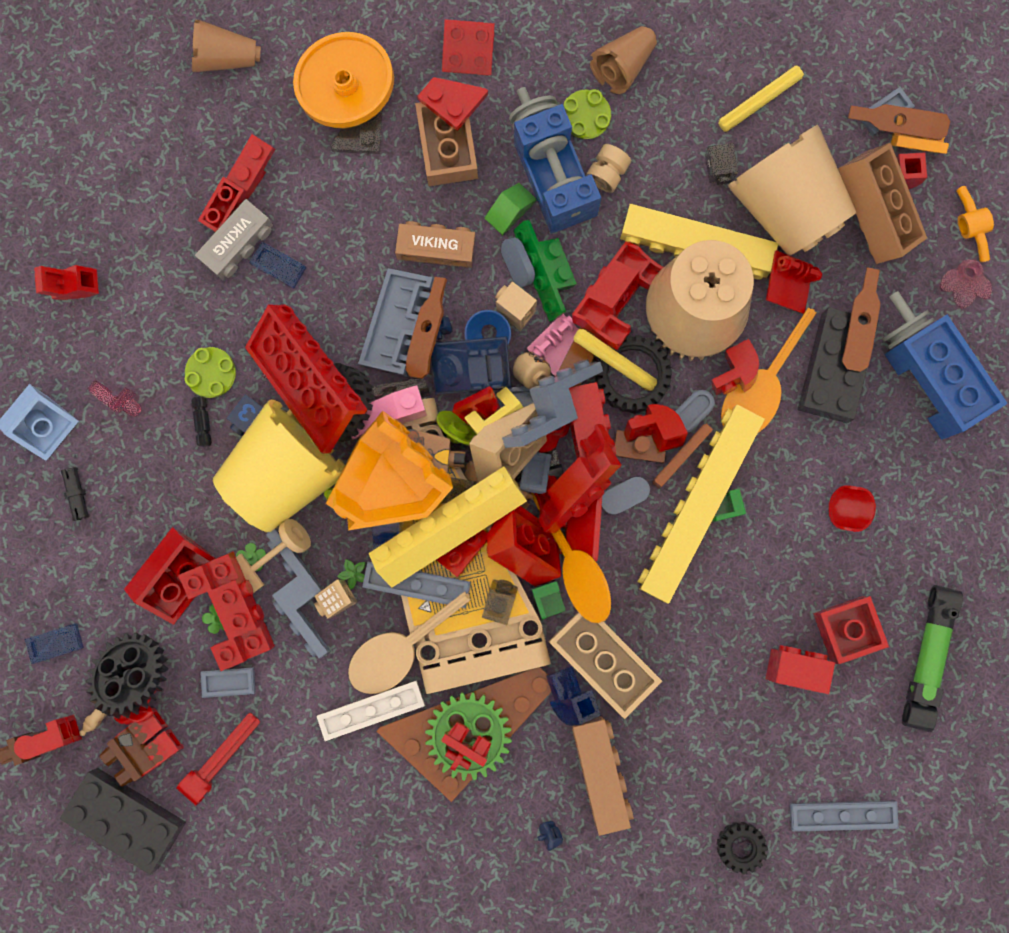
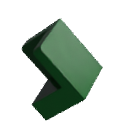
(730, 506)
(548, 600)

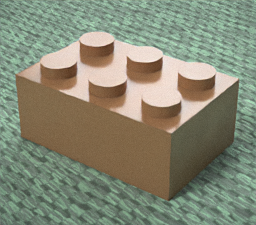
(446, 152)

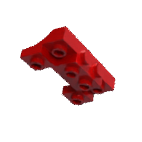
(612, 292)
(580, 483)
(234, 606)

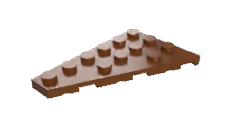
(516, 695)

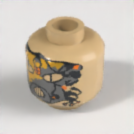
(530, 368)

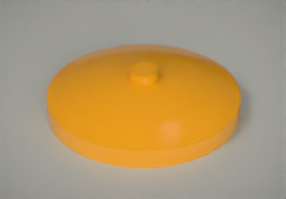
(343, 79)

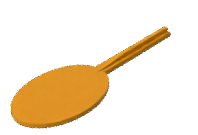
(765, 394)
(583, 581)

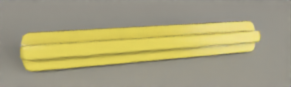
(760, 98)
(615, 359)

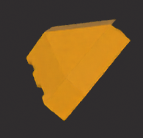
(388, 478)

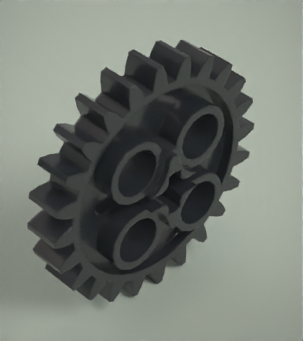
(127, 675)

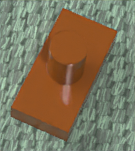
(640, 449)

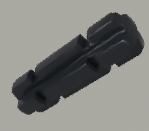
(201, 421)

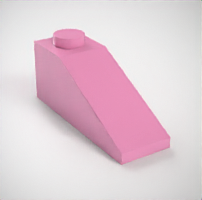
(401, 405)

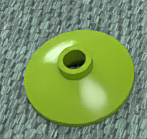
(455, 428)

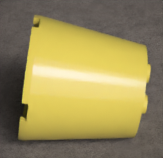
(275, 470)

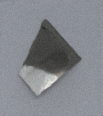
(360, 138)

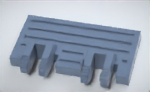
(394, 321)

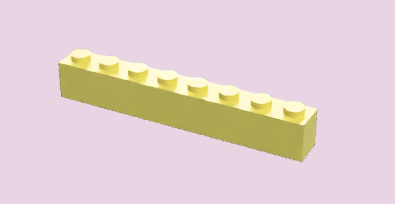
(701, 503)

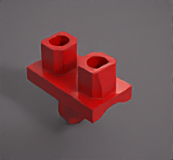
(476, 753)

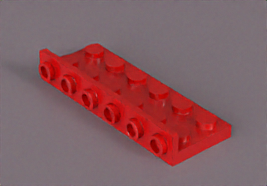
(303, 376)

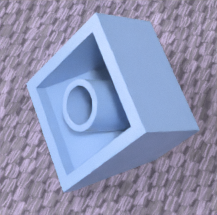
(37, 422)

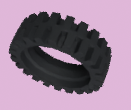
(663, 382)
(361, 386)

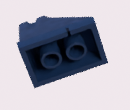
(471, 365)

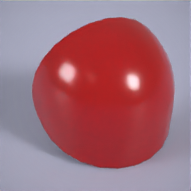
(852, 508)

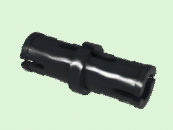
(75, 494)

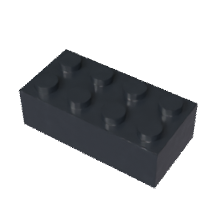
(828, 385)
(123, 820)

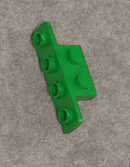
(550, 269)

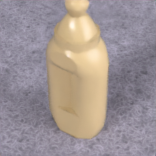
(92, 722)

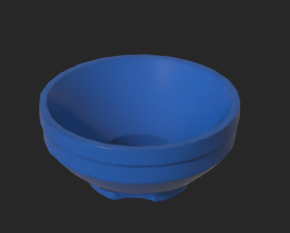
(484, 317)

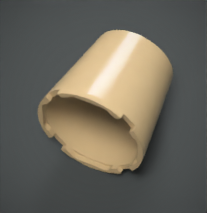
(797, 193)
(688, 312)

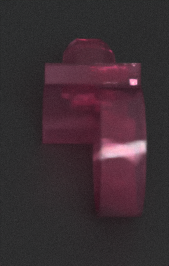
(123, 401)

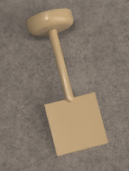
(292, 536)

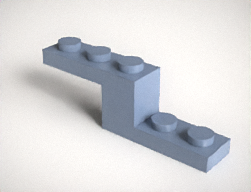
(552, 403)
(296, 595)

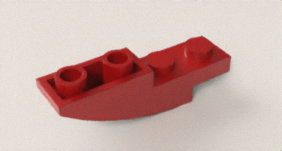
(239, 183)

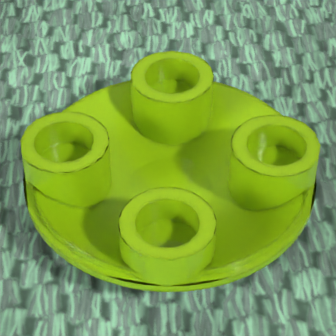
(587, 113)
(210, 372)

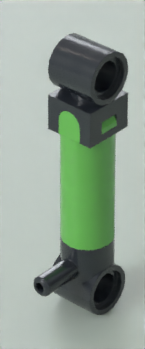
(925, 691)

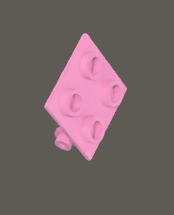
(555, 342)

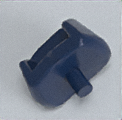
(445, 327)
(550, 835)

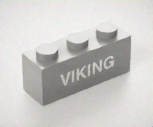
(234, 240)

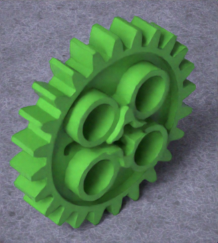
(470, 710)

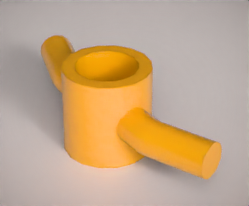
(975, 223)

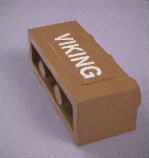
(435, 244)

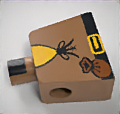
(440, 449)

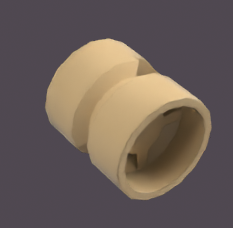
(610, 165)

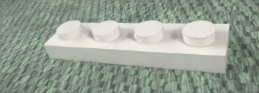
(370, 710)

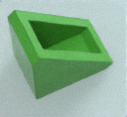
(509, 208)

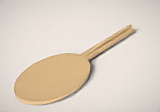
(389, 656)

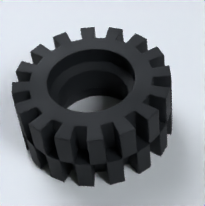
(757, 852)

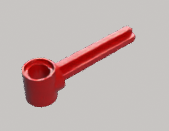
(198, 783)

